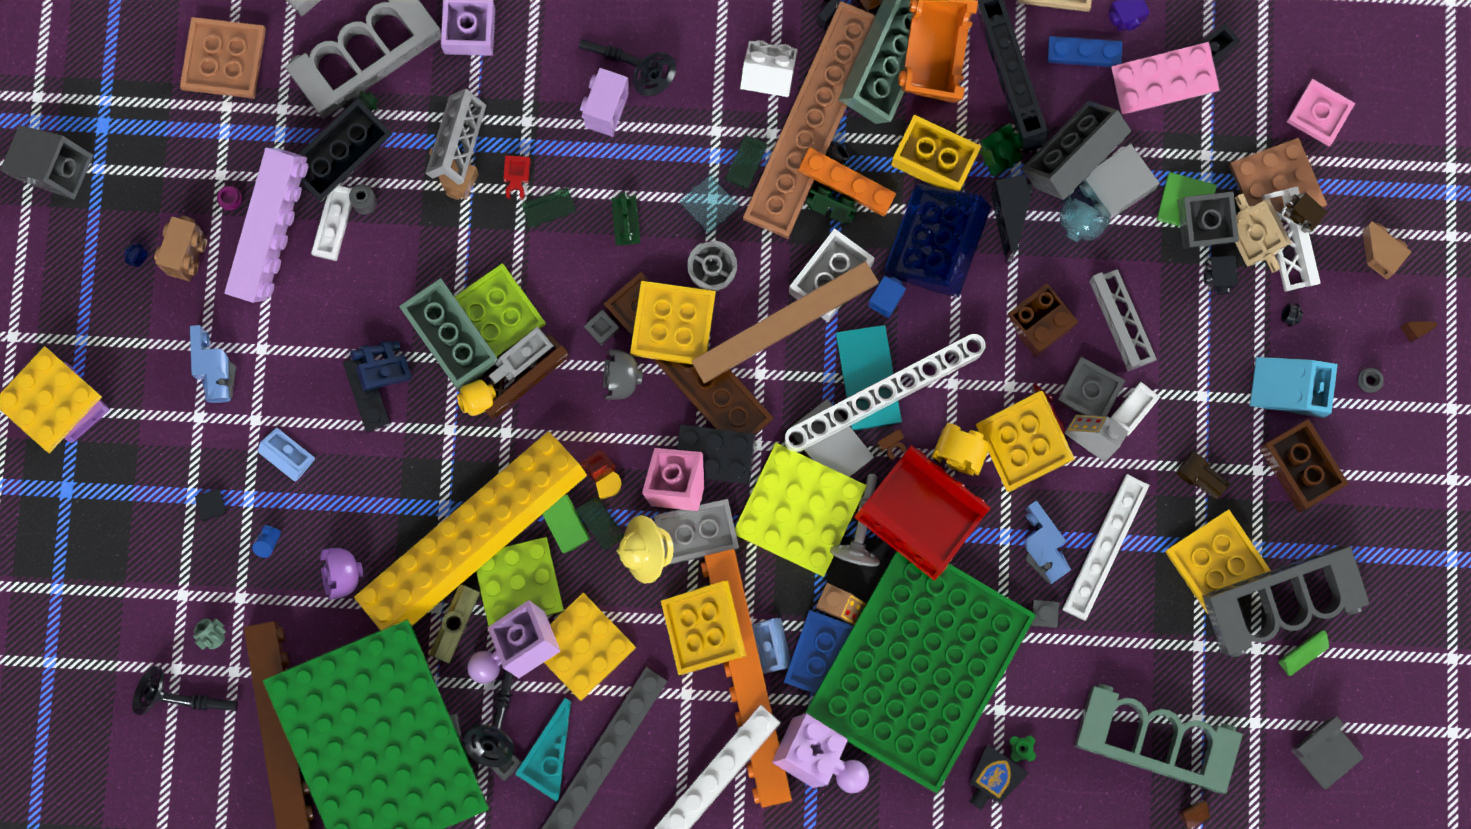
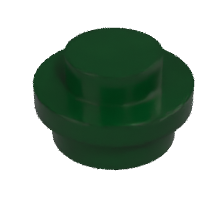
(368, 100)

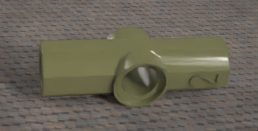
(462, 608)

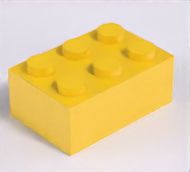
(935, 155)

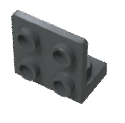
(1327, 752)

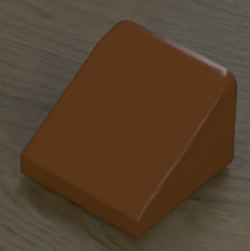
(1415, 330)
(1195, 814)

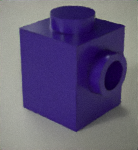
(1128, 14)

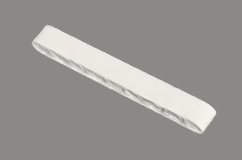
(892, 383)

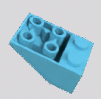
(1294, 386)

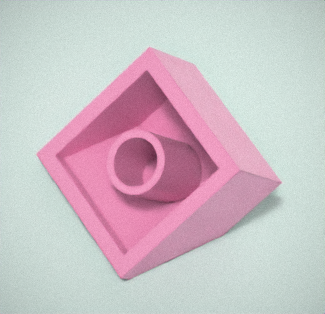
(675, 479)

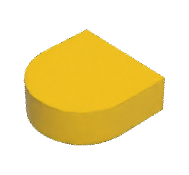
(609, 486)

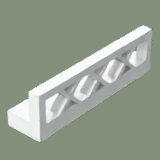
(1302, 245)

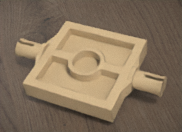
(1260, 233)

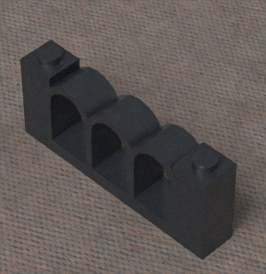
(1012, 74)

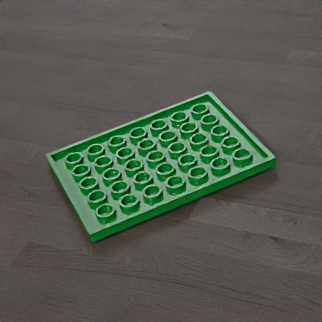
(920, 668)
(376, 736)

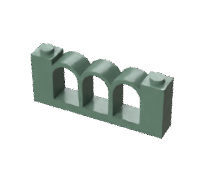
(1219, 755)

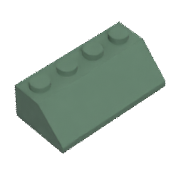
(449, 334)

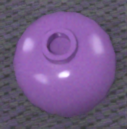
(339, 572)

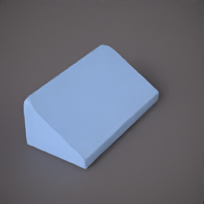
(285, 454)
(771, 645)

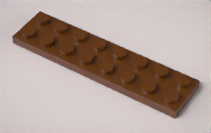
(721, 400)

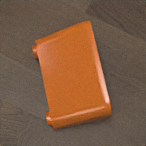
(937, 48)

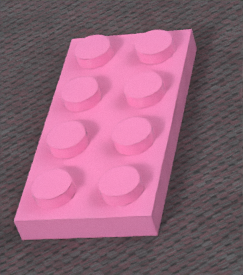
(1165, 78)

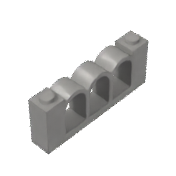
(316, 89)

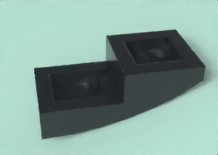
(827, 13)

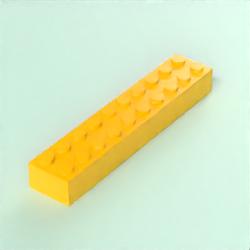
(472, 534)

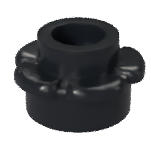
(838, 153)
(1291, 314)

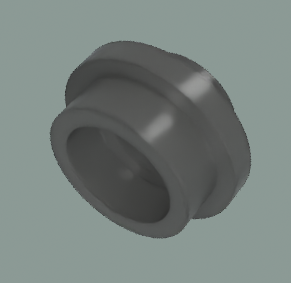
(1375, 375)

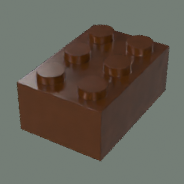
(1303, 466)

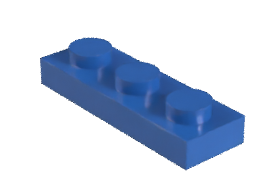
(1084, 51)

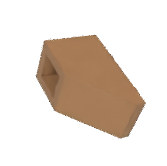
(1382, 250)

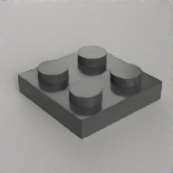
(1090, 389)

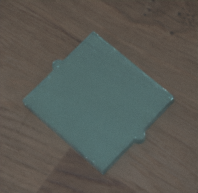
(709, 204)

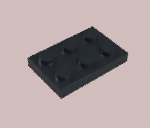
(725, 452)

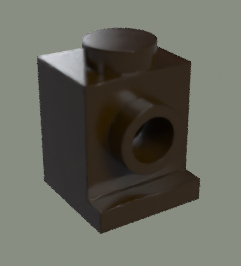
(1305, 211)

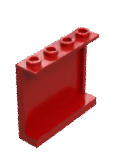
(922, 512)

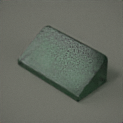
(600, 523)

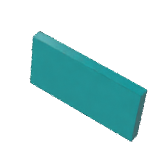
(865, 362)

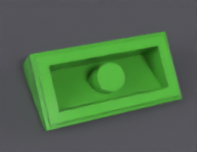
(566, 525)
(1304, 652)

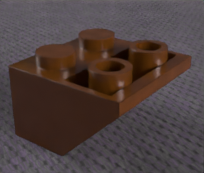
(1042, 320)

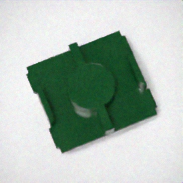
(1001, 149)

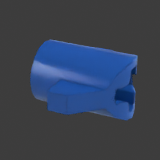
(266, 541)

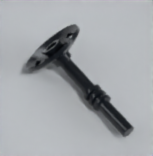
(648, 68)
(155, 693)
(495, 735)

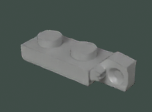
(521, 355)

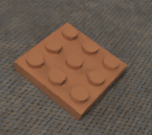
(222, 57)
(1274, 171)

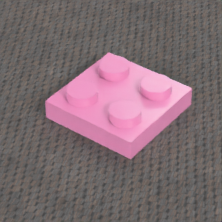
(1320, 112)

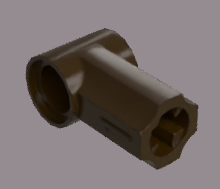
(1196, 471)

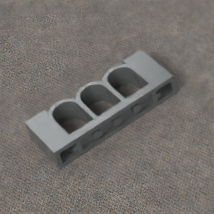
(1343, 580)

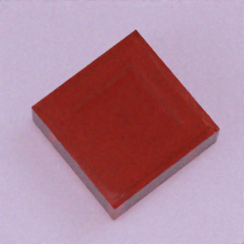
(598, 466)

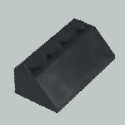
(342, 149)

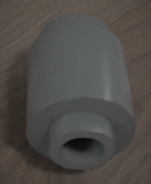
(365, 205)

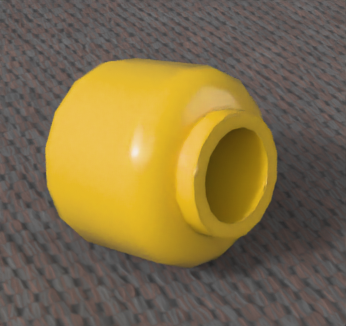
(476, 397)

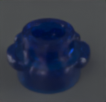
(135, 255)

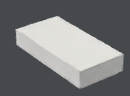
(1135, 407)

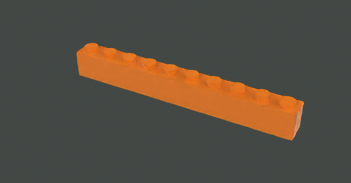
(749, 684)

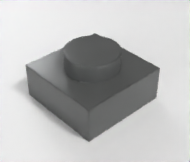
(601, 327)
(1046, 613)

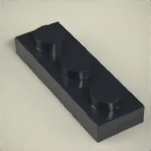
(368, 402)

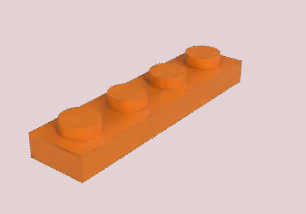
(846, 181)

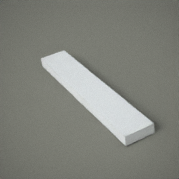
(1105, 547)

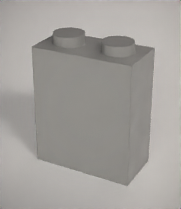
(1119, 182)

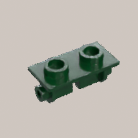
(841, 207)
(625, 219)

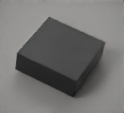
(210, 505)

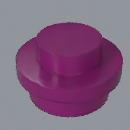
(229, 198)

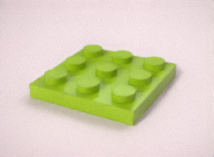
(499, 310)
(519, 575)

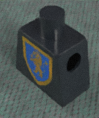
(994, 777)

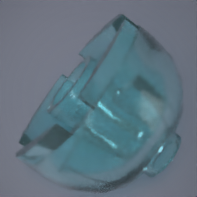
(1082, 221)

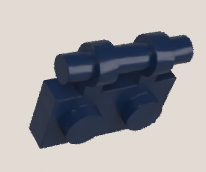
(381, 372)

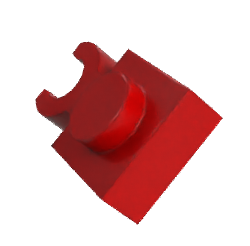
(516, 172)

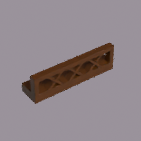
(528, 381)

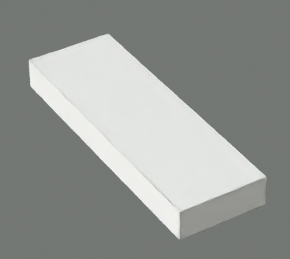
(332, 224)

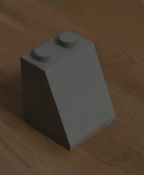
(47, 161)

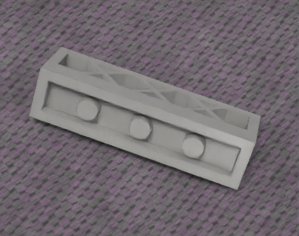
(452, 131)
(1117, 322)

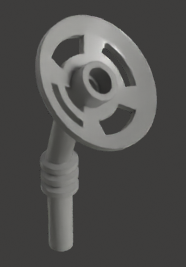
(856, 550)

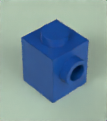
(887, 296)

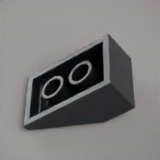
(1010, 205)

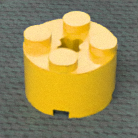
(961, 450)

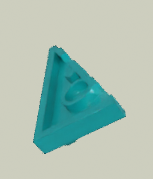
(545, 760)

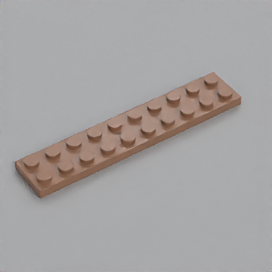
(809, 124)

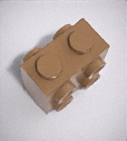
(181, 248)

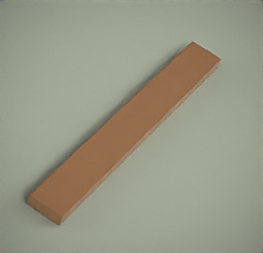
(784, 322)

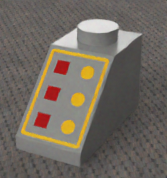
(1096, 434)

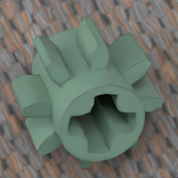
(209, 634)

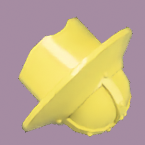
(644, 549)

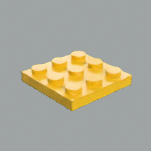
(672, 322)
(47, 399)
(1025, 441)
(1216, 556)
(703, 628)
(587, 645)

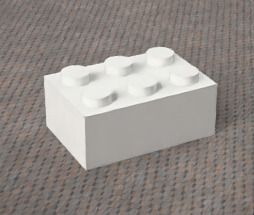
(830, 261)

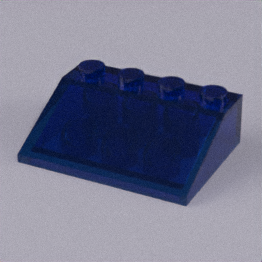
(938, 239)

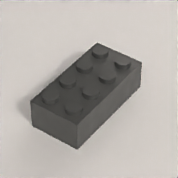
(1076, 149)

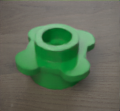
(1017, 743)

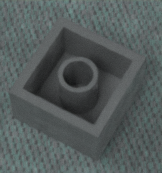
(1208, 220)

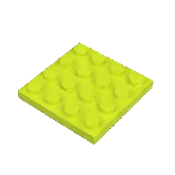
(799, 509)

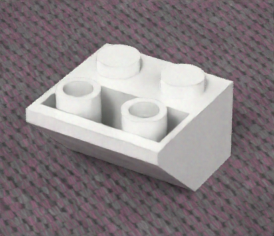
(768, 68)

